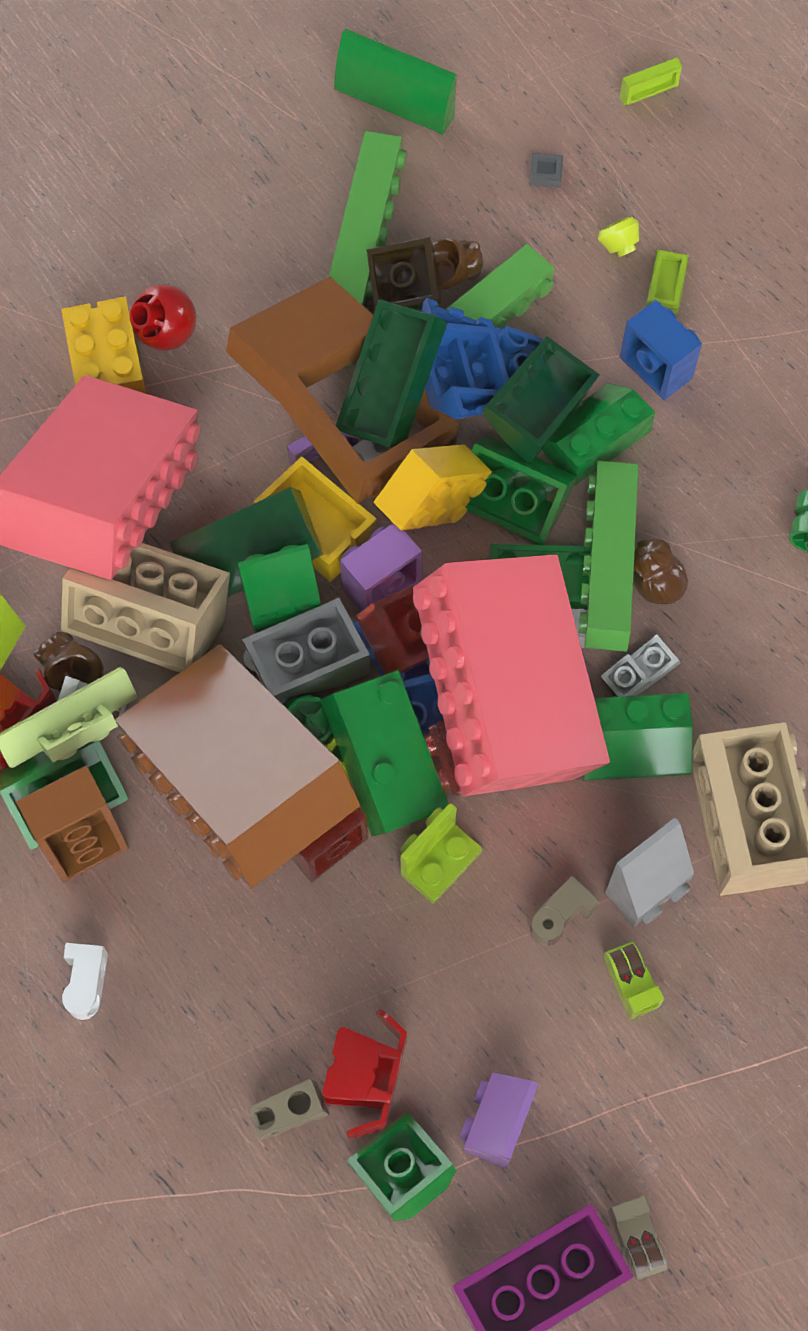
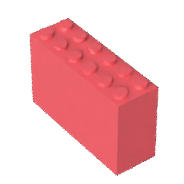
(96, 476)
(509, 674)

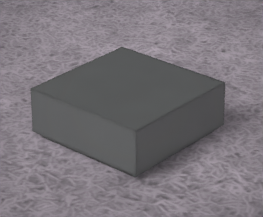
(546, 170)

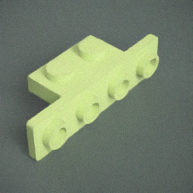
(70, 721)

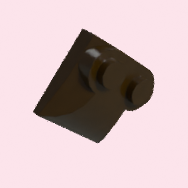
(405, 273)

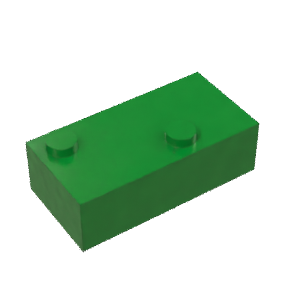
(384, 753)

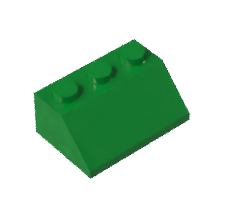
(599, 430)
(518, 493)
(645, 736)
(41, 771)

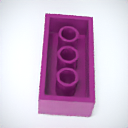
(544, 1277)

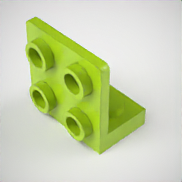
(438, 854)

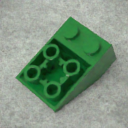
(278, 586)

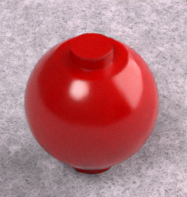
(163, 317)

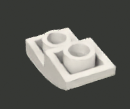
(641, 669)

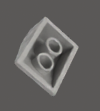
(309, 652)
(652, 875)

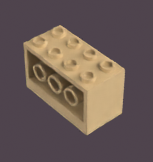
(151, 609)
(752, 807)

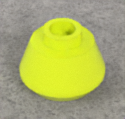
(620, 236)

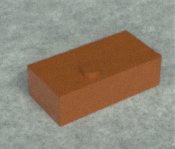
(72, 824)

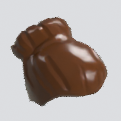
(457, 261)
(658, 572)
(66, 657)

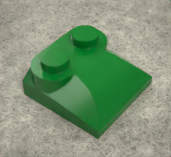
(403, 1168)

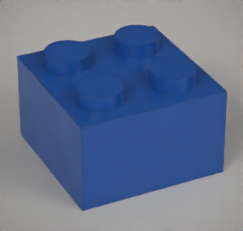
(660, 349)

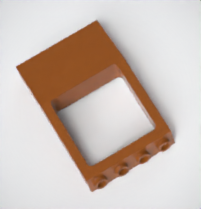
(306, 342)

